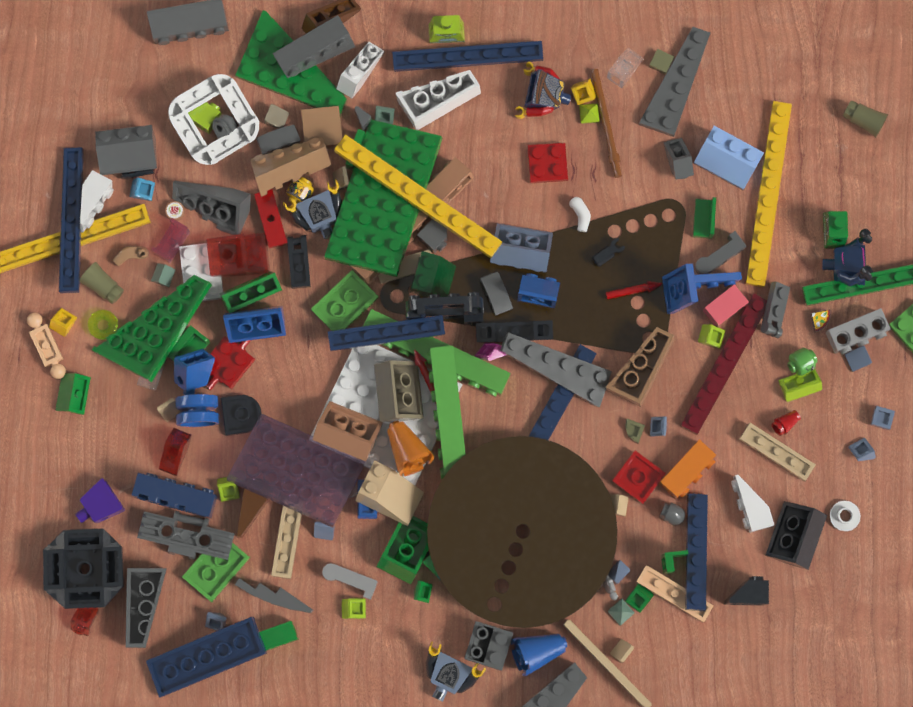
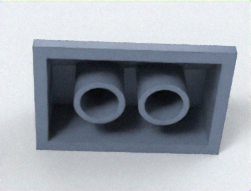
(522, 247)

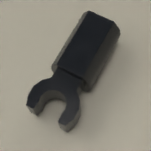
(607, 253)

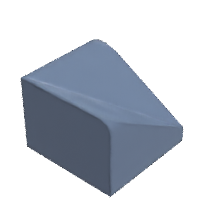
(618, 572)

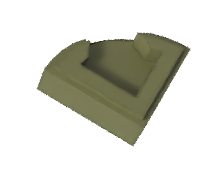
(634, 430)

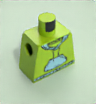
(446, 29)

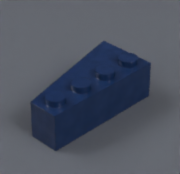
(174, 495)

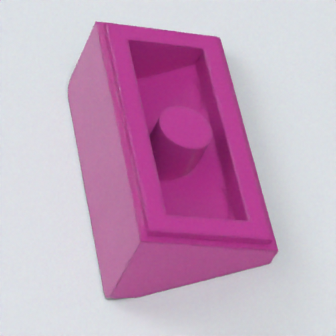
(489, 352)

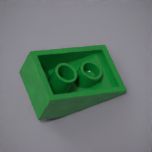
(405, 550)

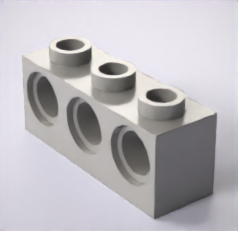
(863, 323)

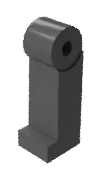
(708, 264)

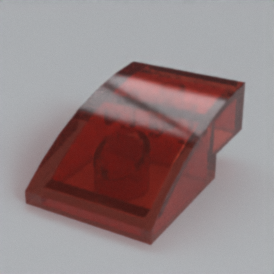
(238, 255)

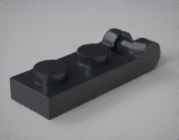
(299, 262)

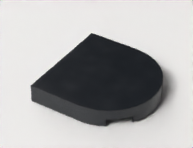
(240, 414)

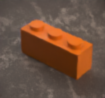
(688, 470)

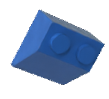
(538, 291)

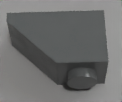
(679, 158)
(433, 236)

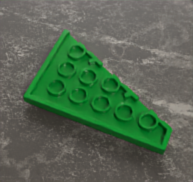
(150, 338)

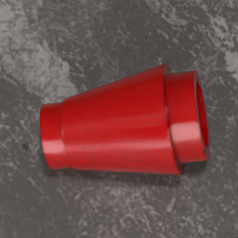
(785, 423)

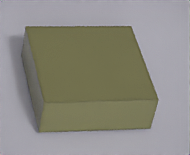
(661, 61)

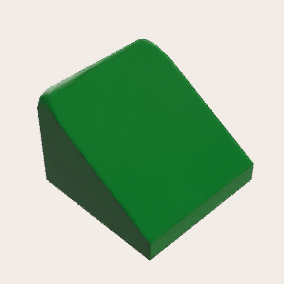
(639, 597)

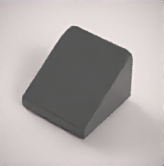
(363, 118)

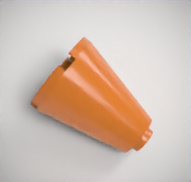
(407, 449)

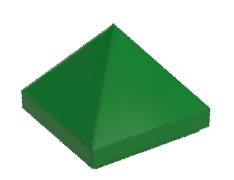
(422, 591)

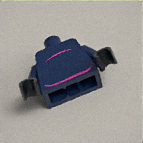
(850, 261)

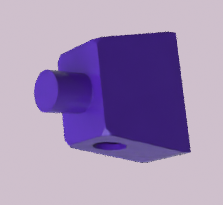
(99, 503)

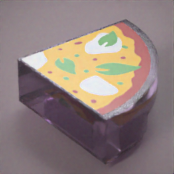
(820, 319)

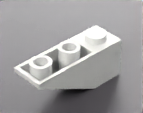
(359, 70)
(94, 193)
(754, 508)

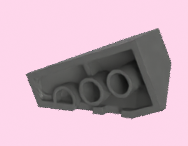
(221, 205)

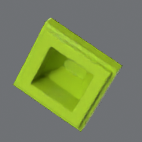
(589, 113)

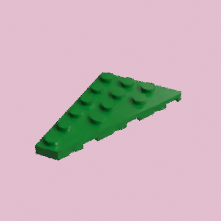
(263, 70)

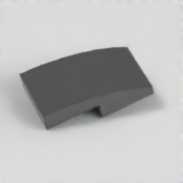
(278, 139)
(496, 293)

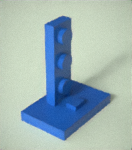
(682, 285)

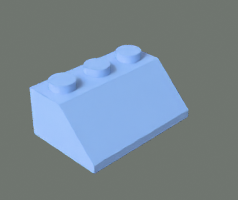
(728, 157)

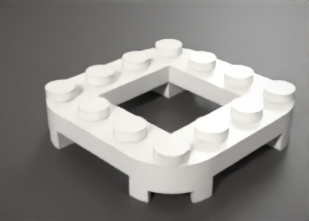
(238, 106)

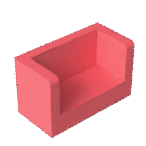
(725, 305)

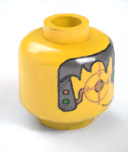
(300, 190)

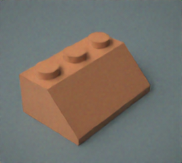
(347, 431)

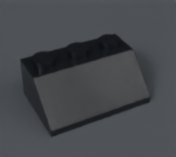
(796, 535)

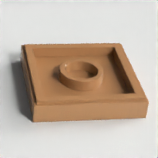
(323, 123)

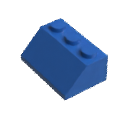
(255, 324)

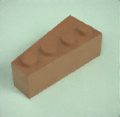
(289, 164)
(642, 368)

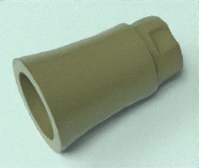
(865, 117)
(101, 283)

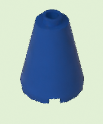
(537, 651)

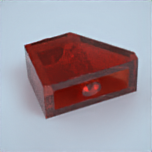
(174, 451)

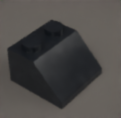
(751, 592)

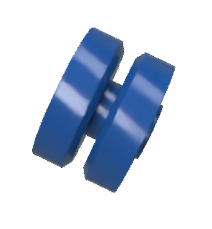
(196, 410)

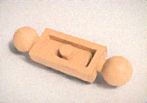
(46, 345)

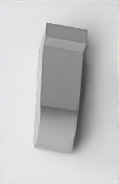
(334, 572)

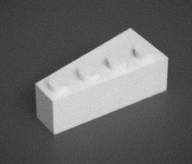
(439, 97)

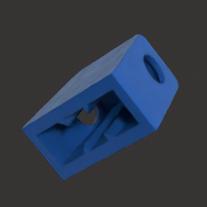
(193, 370)

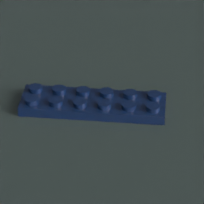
(206, 657)

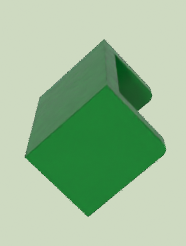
(189, 342)

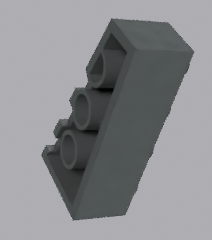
(141, 603)
(560, 690)

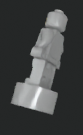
(610, 588)

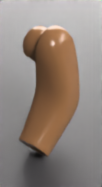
(128, 252)

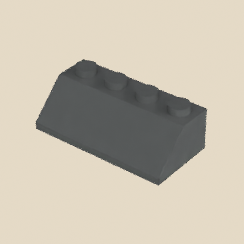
(188, 21)

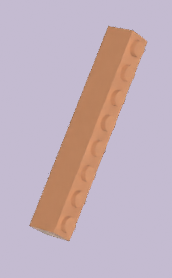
(446, 187)

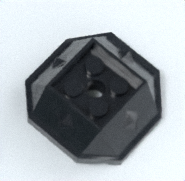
(63, 568)

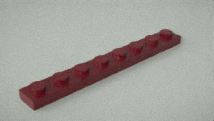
(724, 364)

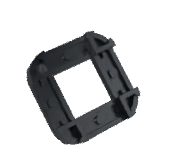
(453, 306)

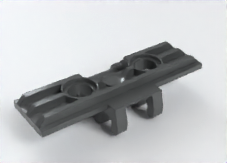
(186, 541)

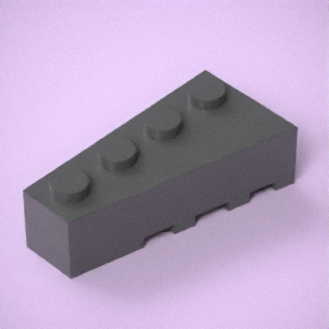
(314, 47)

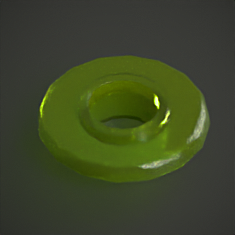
(102, 315)

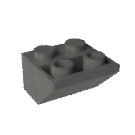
(488, 645)

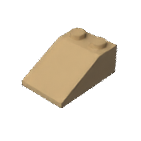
(389, 493)

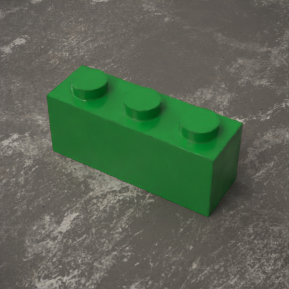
(250, 291)

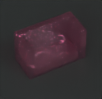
(171, 241)

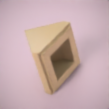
(620, 504)

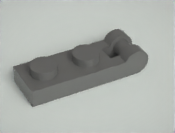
(775, 309)

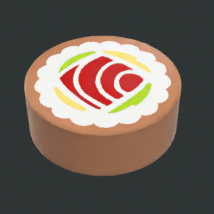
(175, 210)

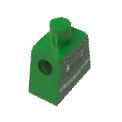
(835, 227)

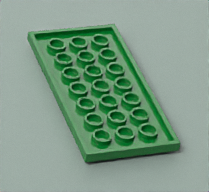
(374, 220)

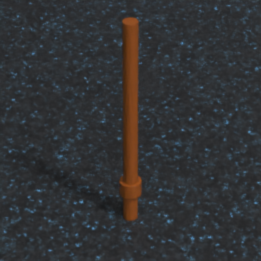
(614, 157)

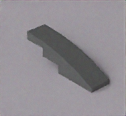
(281, 598)

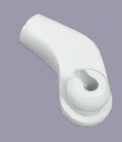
(582, 213)

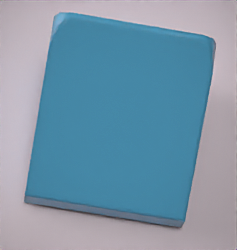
(142, 189)

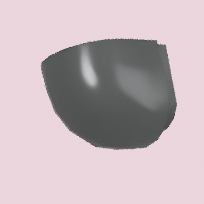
(224, 125)
(672, 514)

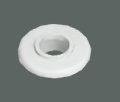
(838, 522)

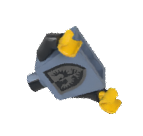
(318, 211)
(449, 673)

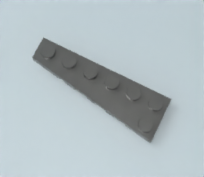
(670, 98)
(569, 372)

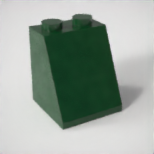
(432, 276)

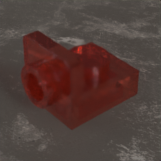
(83, 620)

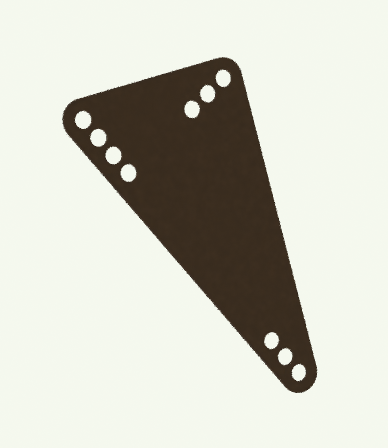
(581, 307)

